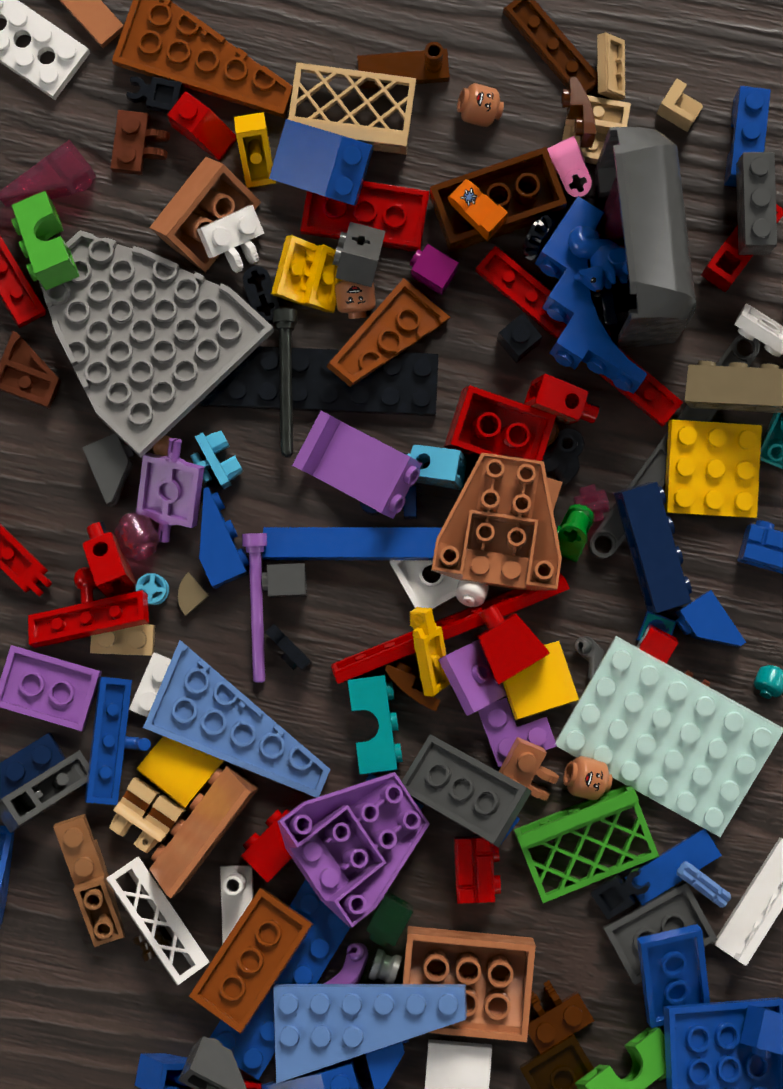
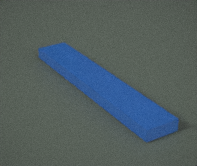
(350, 543)

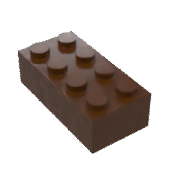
(521, 185)

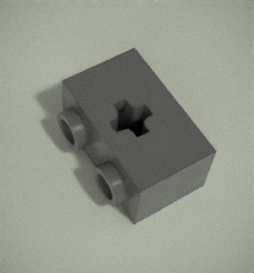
(358, 254)

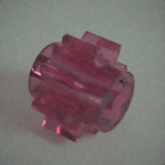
(593, 499)

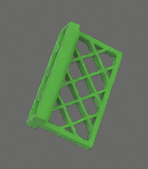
(581, 816)

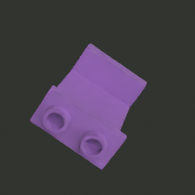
(357, 464)

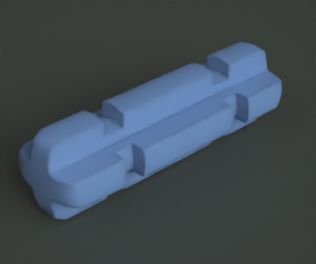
(703, 884)

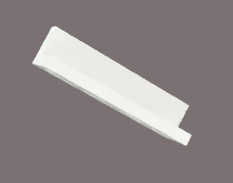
(755, 910)
(167, 916)

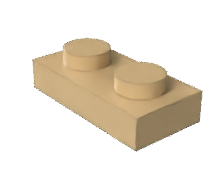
(127, 641)

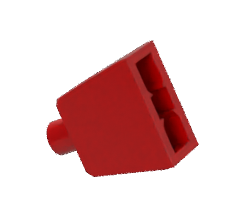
(508, 644)

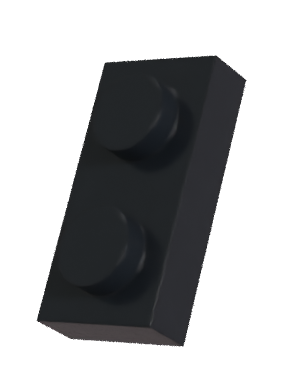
(606, 310)

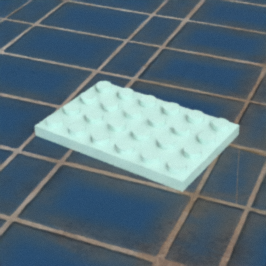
(669, 736)

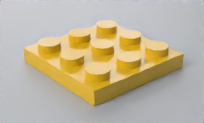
(712, 468)

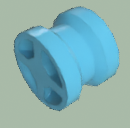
(148, 585)

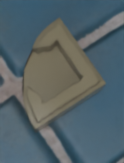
(190, 594)

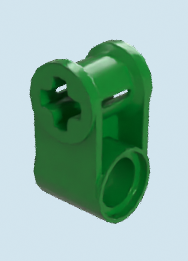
(574, 530)

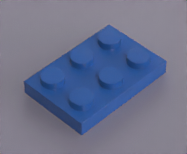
(672, 970)

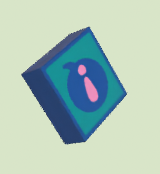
(657, 620)

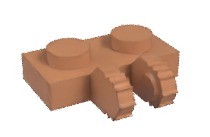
(524, 763)

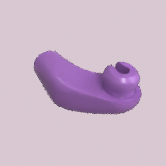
(353, 966)

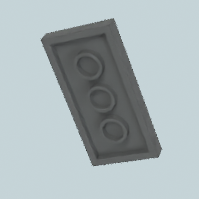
(465, 790)

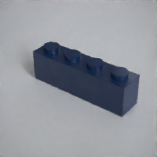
(653, 547)

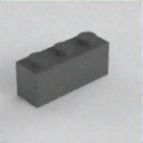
(756, 203)

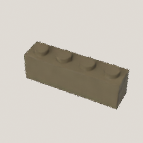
(735, 387)

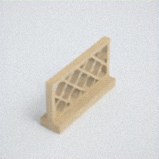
(383, 138)

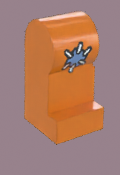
(478, 209)

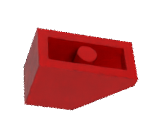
(201, 126)

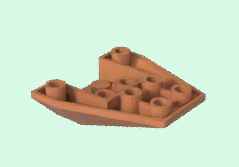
(502, 527)

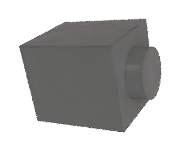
(285, 580)

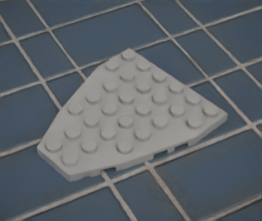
(147, 336)

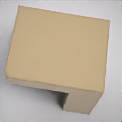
(679, 107)

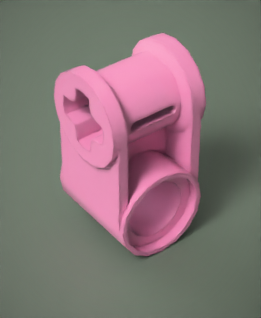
(568, 162)

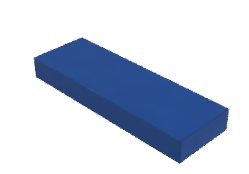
(662, 871)

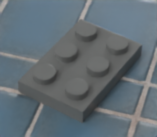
(664, 913)

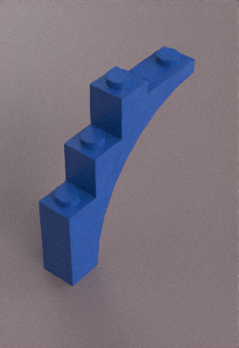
(571, 303)

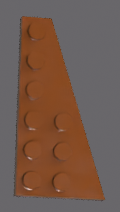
(179, 47)

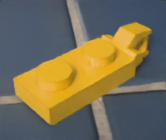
(429, 648)

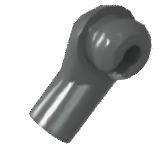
(591, 652)

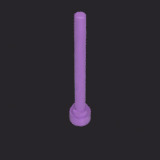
(254, 546)

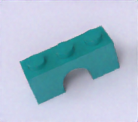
(380, 752)

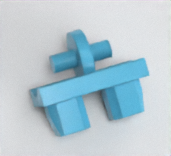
(211, 446)

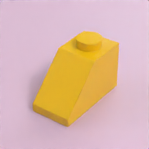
(254, 149)

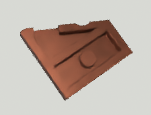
(27, 374)

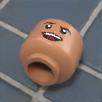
(480, 105)
(354, 299)
(587, 778)

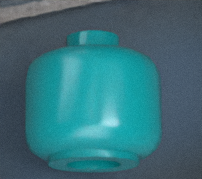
(769, 681)

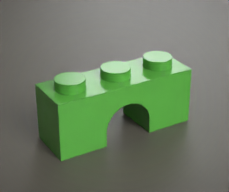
(37, 222)
(648, 1065)

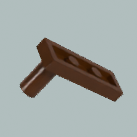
(424, 65)

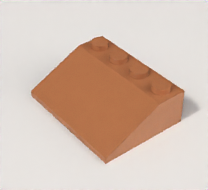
(202, 830)
(492, 967)

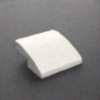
(457, 1065)

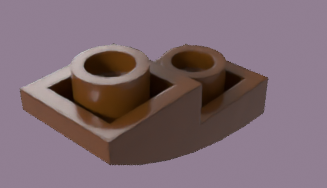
(580, 109)
(402, 677)

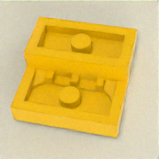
(306, 274)
(541, 685)
(178, 769)

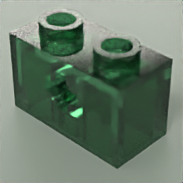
(389, 919)

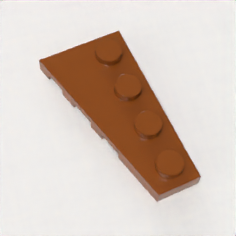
(390, 330)

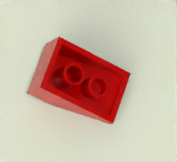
(498, 426)

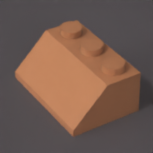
(204, 198)

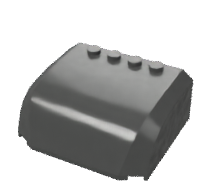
(652, 232)

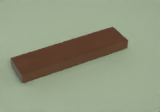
(551, 43)

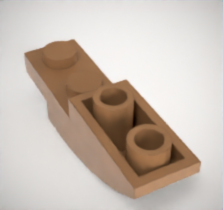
(89, 879)

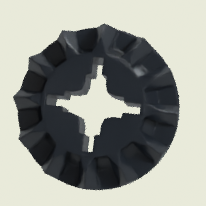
(538, 236)

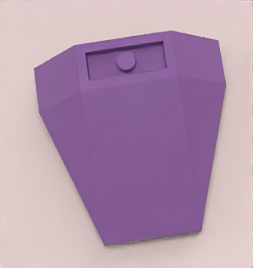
(354, 843)

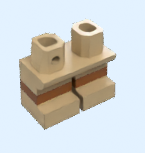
(133, 810)

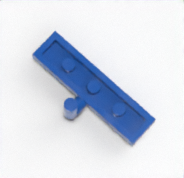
(110, 740)

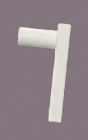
(235, 894)

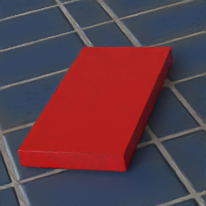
(379, 206)

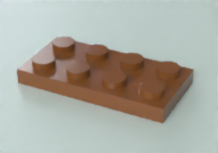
(251, 960)

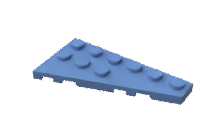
(216, 718)
(342, 1021)

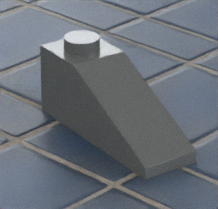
(43, 791)

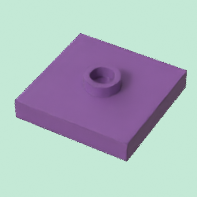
(471, 678)

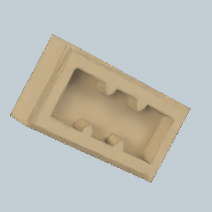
(611, 66)

